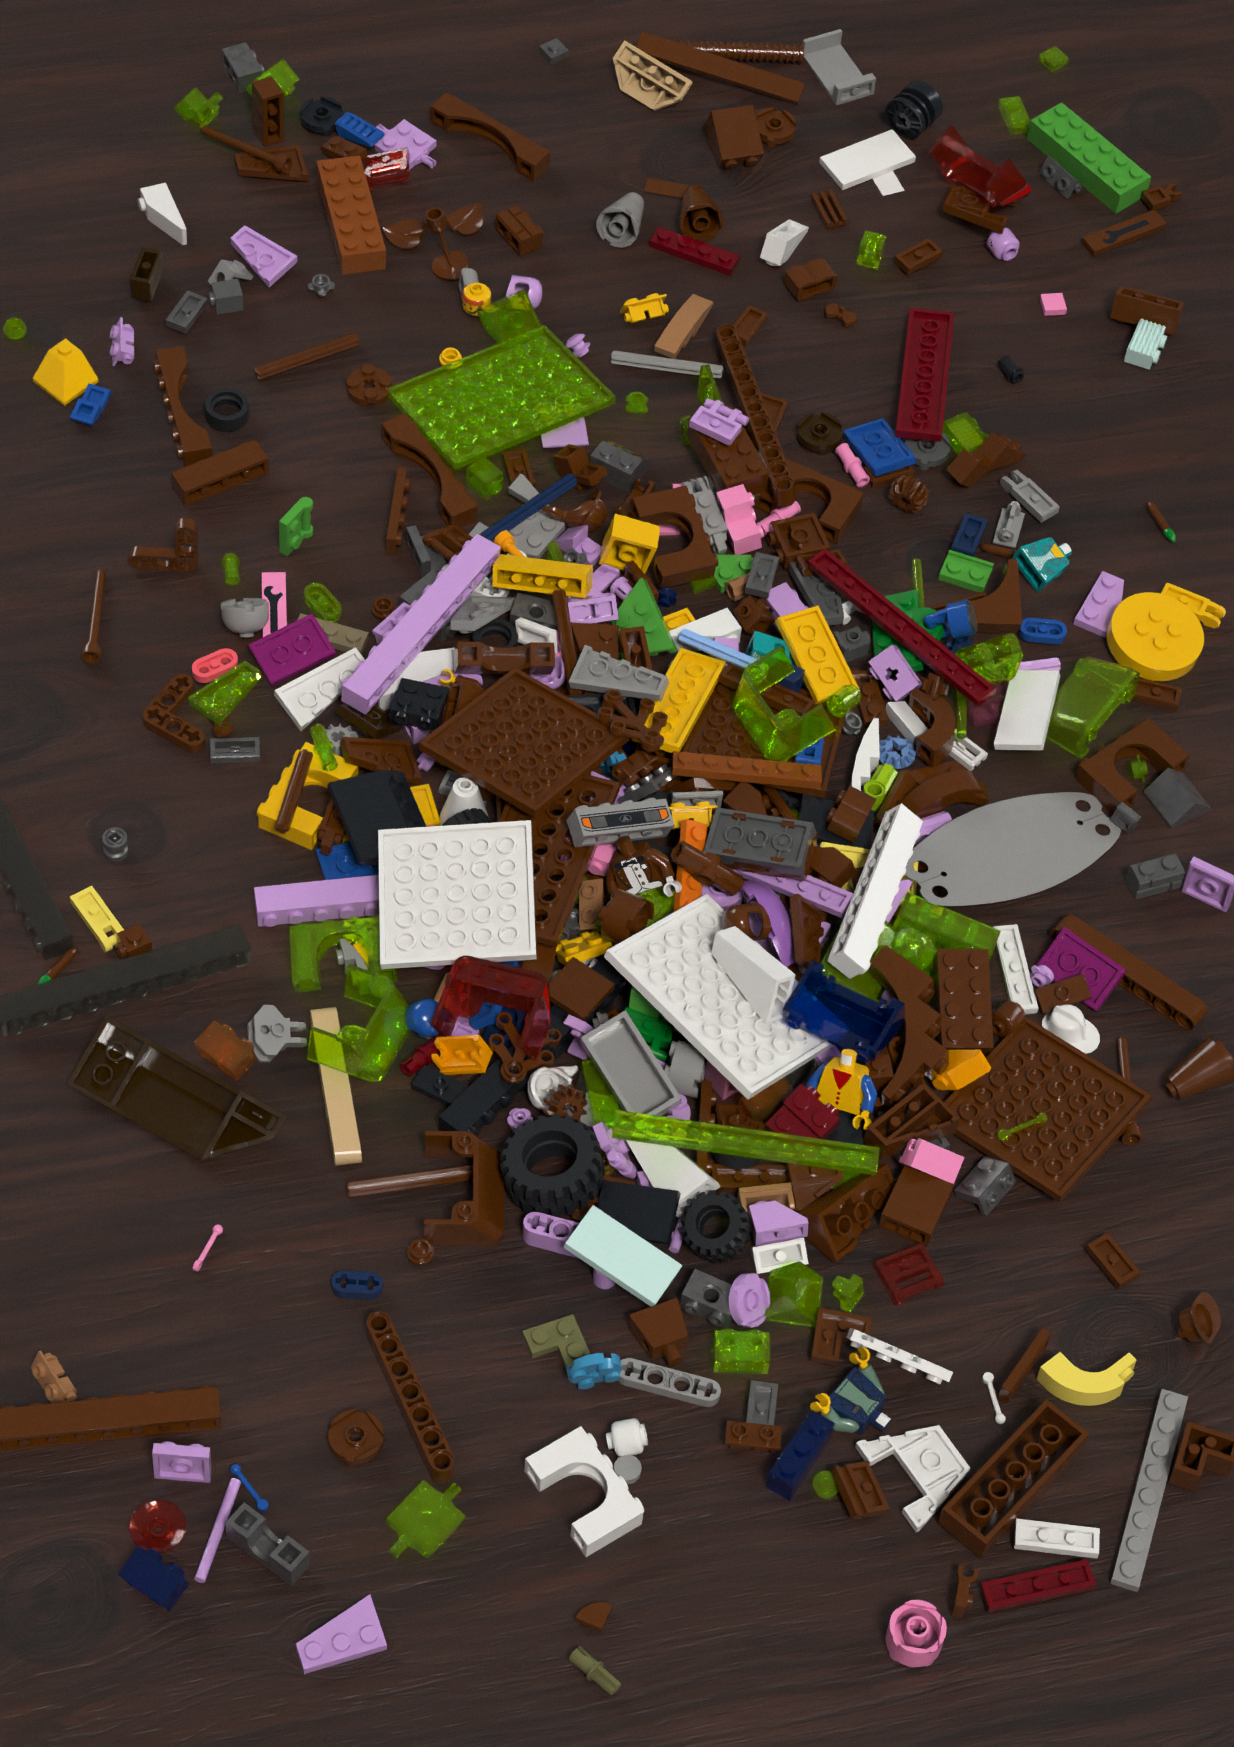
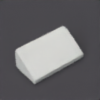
(905, 720)
(778, 1254)

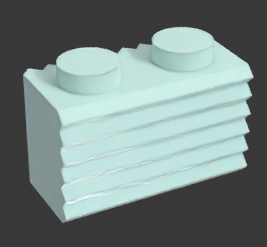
(1145, 344)

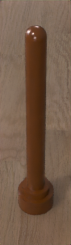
(281, 162)
(91, 651)
(1133, 1133)

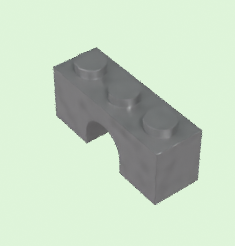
(282, 1557)

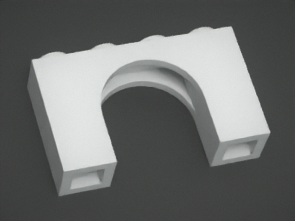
(579, 1455)

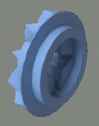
(893, 758)

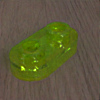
(326, 605)

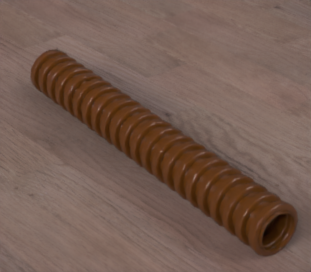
(750, 51)

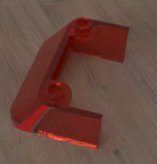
(994, 183)
(480, 981)

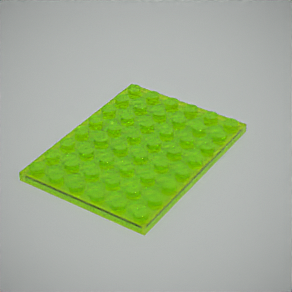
(500, 397)

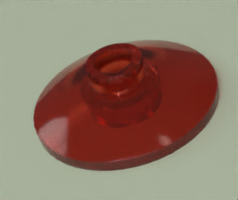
(153, 1516)

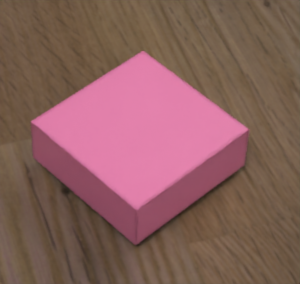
(1053, 304)

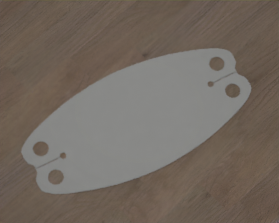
(1011, 848)

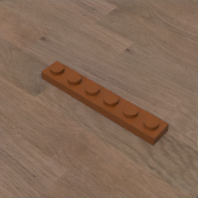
(746, 770)

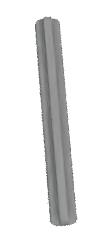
(663, 363)

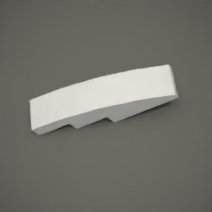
(867, 756)

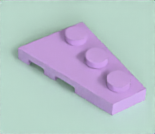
(263, 255)
(1100, 604)
(343, 1639)

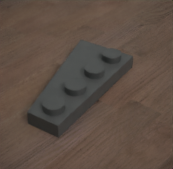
(820, 593)

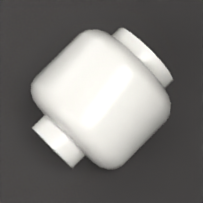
(627, 1437)

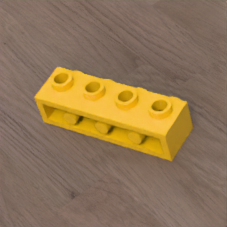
(542, 575)

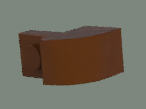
(575, 461)

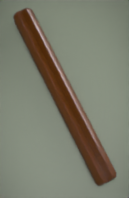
(306, 356)
(565, 636)
(409, 1180)

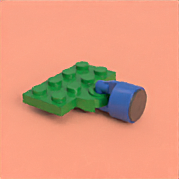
(956, 621)

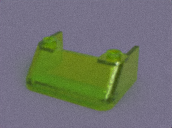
(779, 734)
(371, 1049)

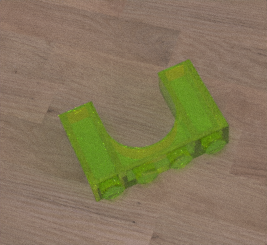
(311, 942)

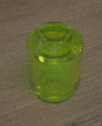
(843, 700)

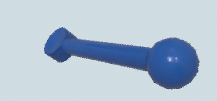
(262, 1505)

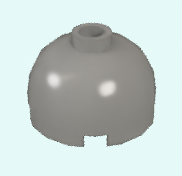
(245, 616)

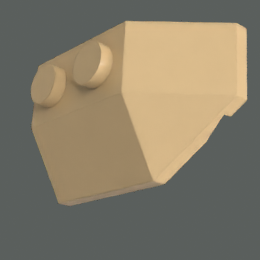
(648, 78)

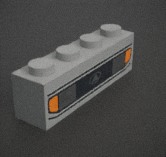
(611, 822)

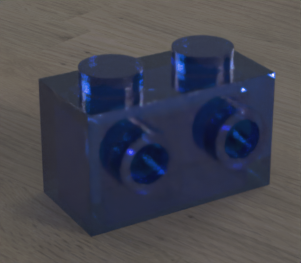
(153, 1578)

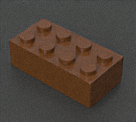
(731, 464)
(963, 999)

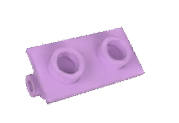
(122, 342)

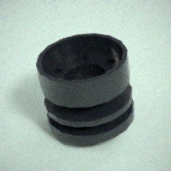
(914, 109)

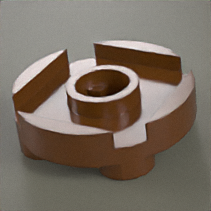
(775, 135)
(368, 375)
(351, 1451)

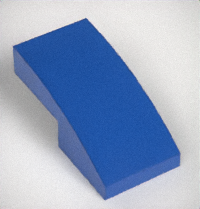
(91, 405)

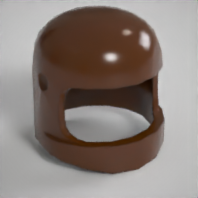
(739, 916)

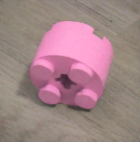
(913, 1648)

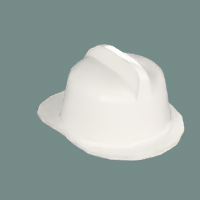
(1072, 1027)

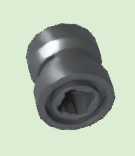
(115, 844)

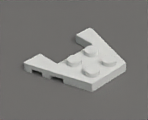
(929, 1462)

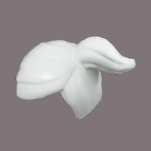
(548, 1078)

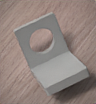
(230, 270)

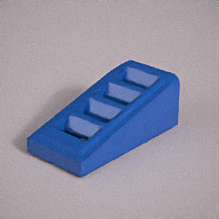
(356, 130)

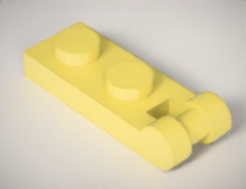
(96, 917)

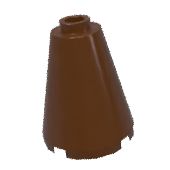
(699, 215)
(1201, 1070)

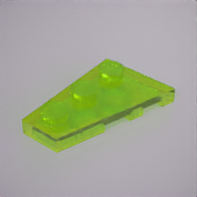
(225, 692)

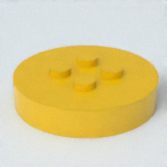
(1155, 636)

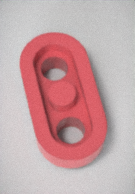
(212, 665)

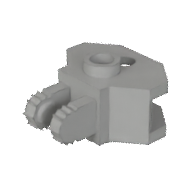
(271, 1033)

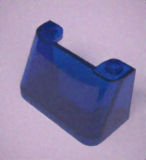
(842, 1015)

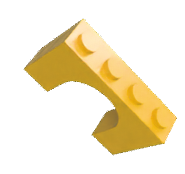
(305, 824)

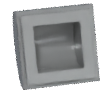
(466, 277)

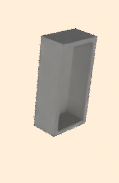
(630, 1067)

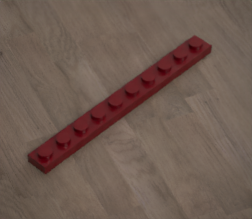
(901, 627)

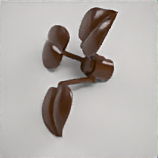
(466, 220)

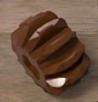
(909, 493)
(562, 1096)

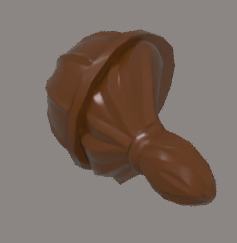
(588, 513)

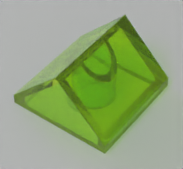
(794, 1295)

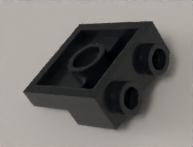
(418, 704)

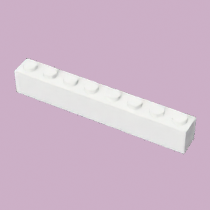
(875, 891)

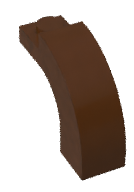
(937, 741)
(944, 791)

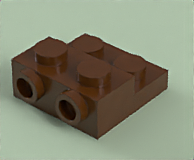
(796, 537)

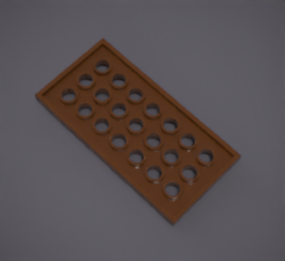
(556, 845)

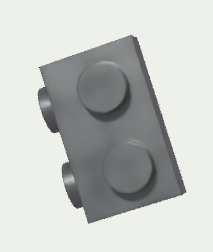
(986, 1184)

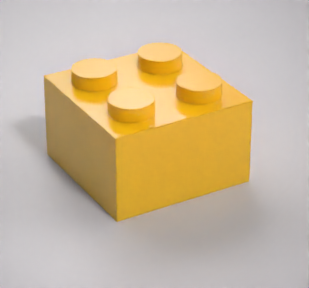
(629, 541)

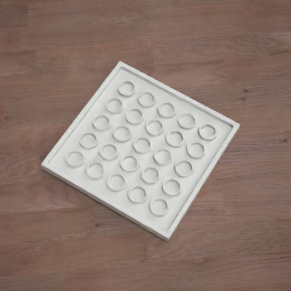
(456, 894)

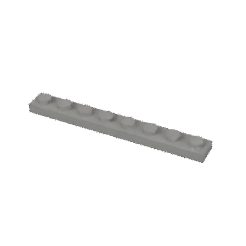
(1149, 1490)

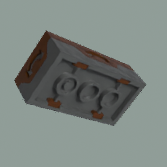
(762, 843)

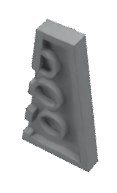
(601, 673)

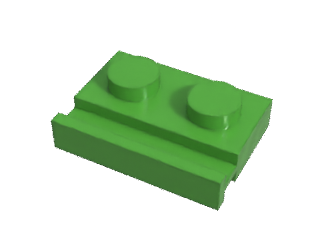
(966, 571)

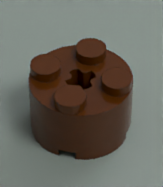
(625, 916)

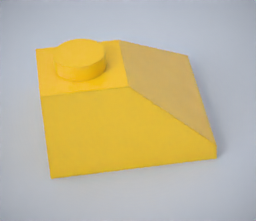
(65, 372)

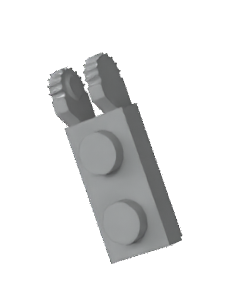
(1030, 496)

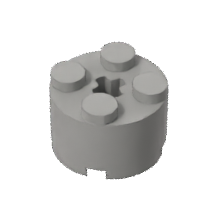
(686, 1068)

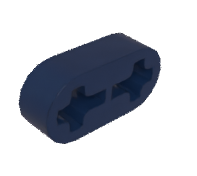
(357, 1285)

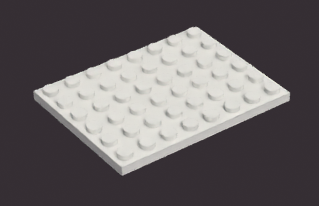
(689, 987)

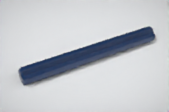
(531, 506)

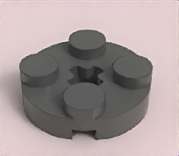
(929, 457)

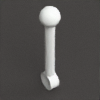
(988, 1379)

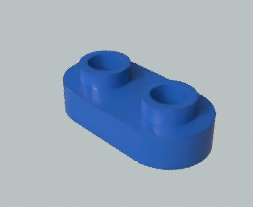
(1042, 631)

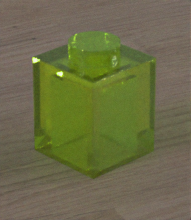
(484, 478)

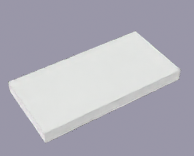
(867, 159)
(1027, 710)

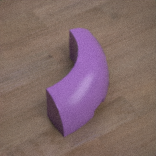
(781, 923)

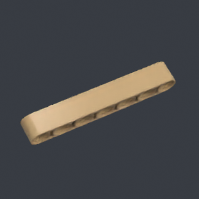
(337, 1098)

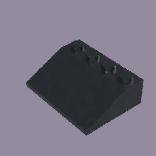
(374, 804)

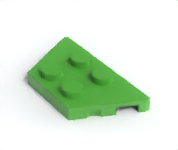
(642, 610)

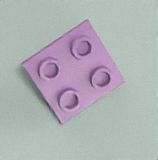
(571, 433)

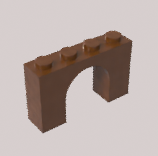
(841, 500)
(678, 508)
(1146, 739)

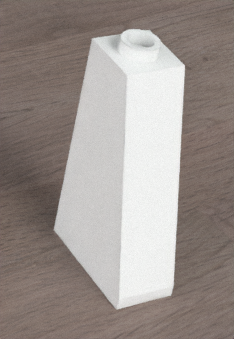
(423, 668)
(754, 972)
(673, 1170)

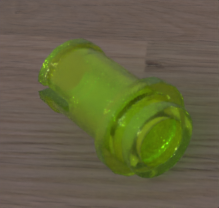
(230, 563)

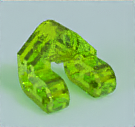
(983, 654)

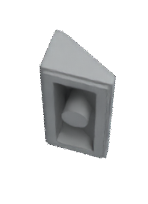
(691, 798)

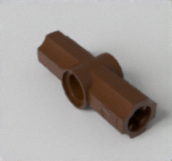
(707, 868)

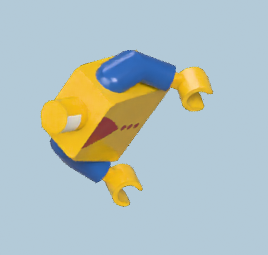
(846, 1086)

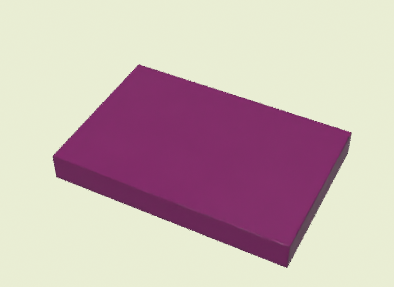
(291, 650)
(1074, 956)

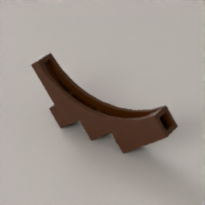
(922, 1023)

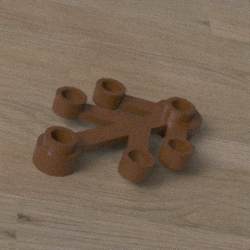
(649, 739)
(517, 1063)

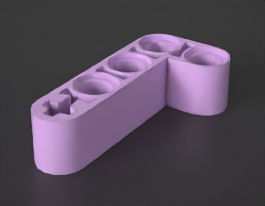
(534, 1234)

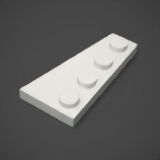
(316, 690)
(909, 1361)

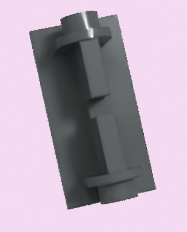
(1059, 178)

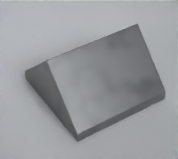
(1175, 798)

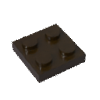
(373, 724)

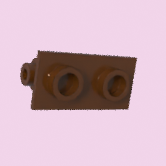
(629, 769)
(754, 1435)

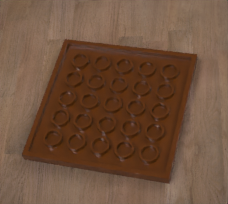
(723, 734)
(523, 742)
(1044, 1074)

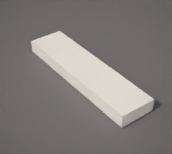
(1015, 968)

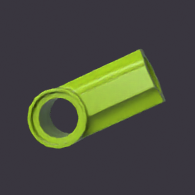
(880, 784)

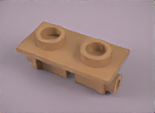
(590, 903)
(47, 1370)

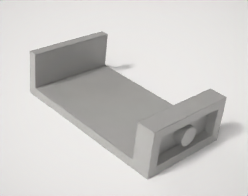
(836, 69)

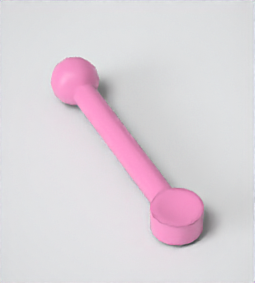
(217, 1230)

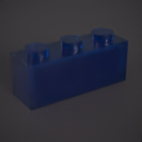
(800, 1455)

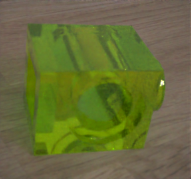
(871, 249)

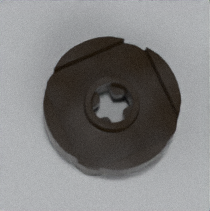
(819, 442)

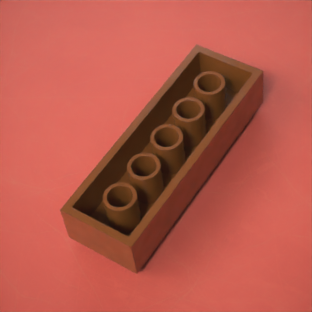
(351, 215)

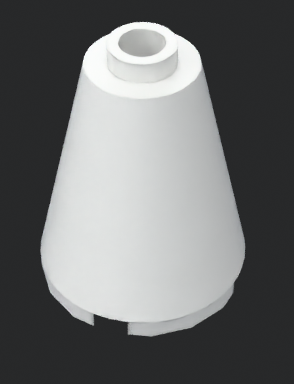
(463, 796)

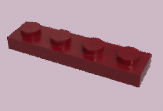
(694, 251)
(1037, 1585)

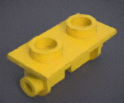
(652, 304)
(700, 813)

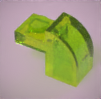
(197, 109)

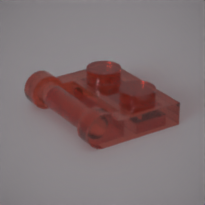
(387, 162)
(905, 1266)

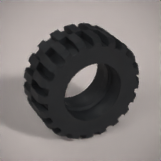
(542, 1140)

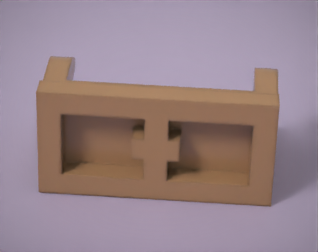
(775, 1192)

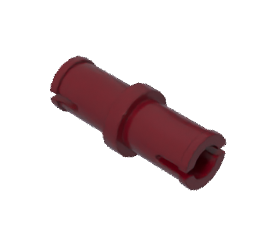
(421, 1057)

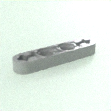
(669, 1377)

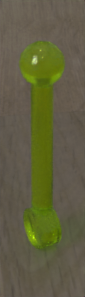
(1003, 1133)

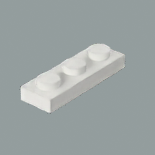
(1056, 1538)

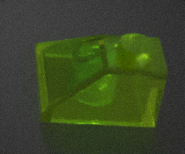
(509, 317)

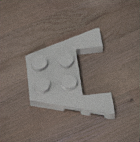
(535, 532)

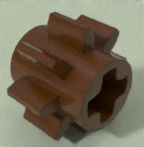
(934, 685)

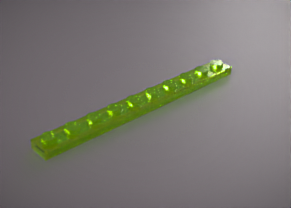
(745, 1142)

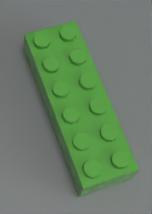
(1088, 157)

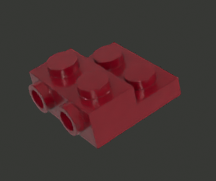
(805, 1115)

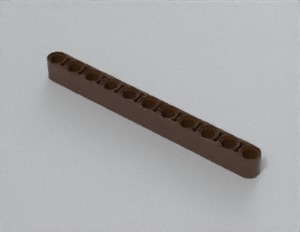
(753, 406)

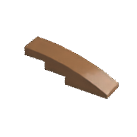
(683, 326)

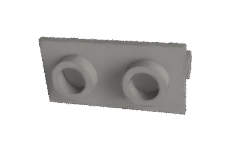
(1009, 525)

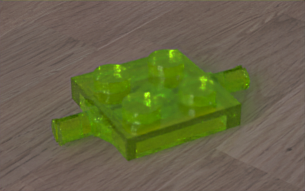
(425, 1519)

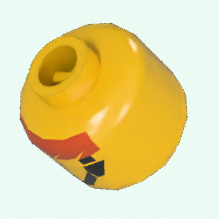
(475, 297)

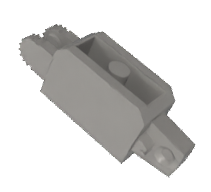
(712, 518)

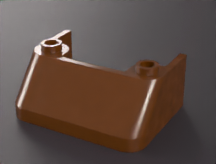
(474, 1221)

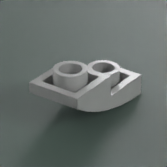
(348, 955)

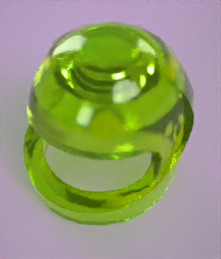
(914, 947)

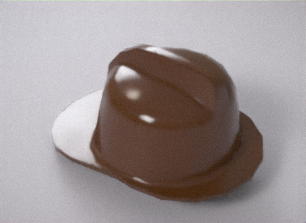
(1200, 1320)

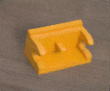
(462, 1054)

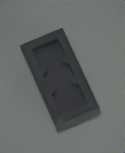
(437, 1086)

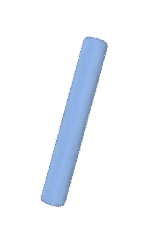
(715, 649)

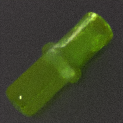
(323, 747)

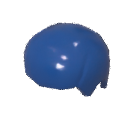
(419, 1017)

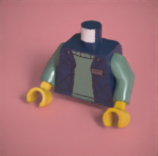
(856, 1400)

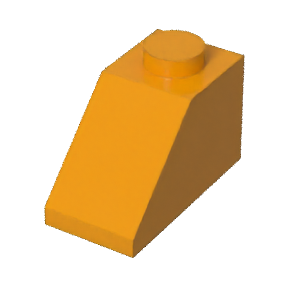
(963, 1069)

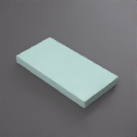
(622, 1256)

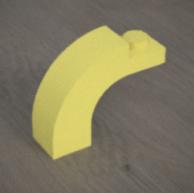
(1084, 1387)

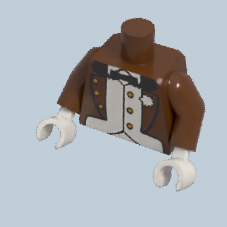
(639, 869)

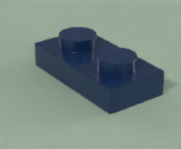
(969, 535)

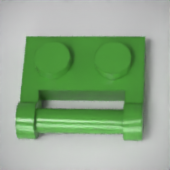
(295, 526)

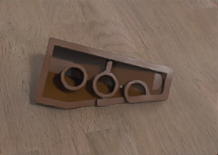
(846, 1211)

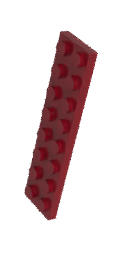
(925, 375)

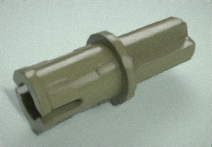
(594, 1670)

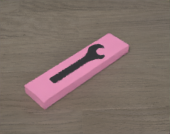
(275, 592)

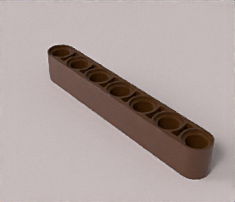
(1140, 977)
(410, 1408)

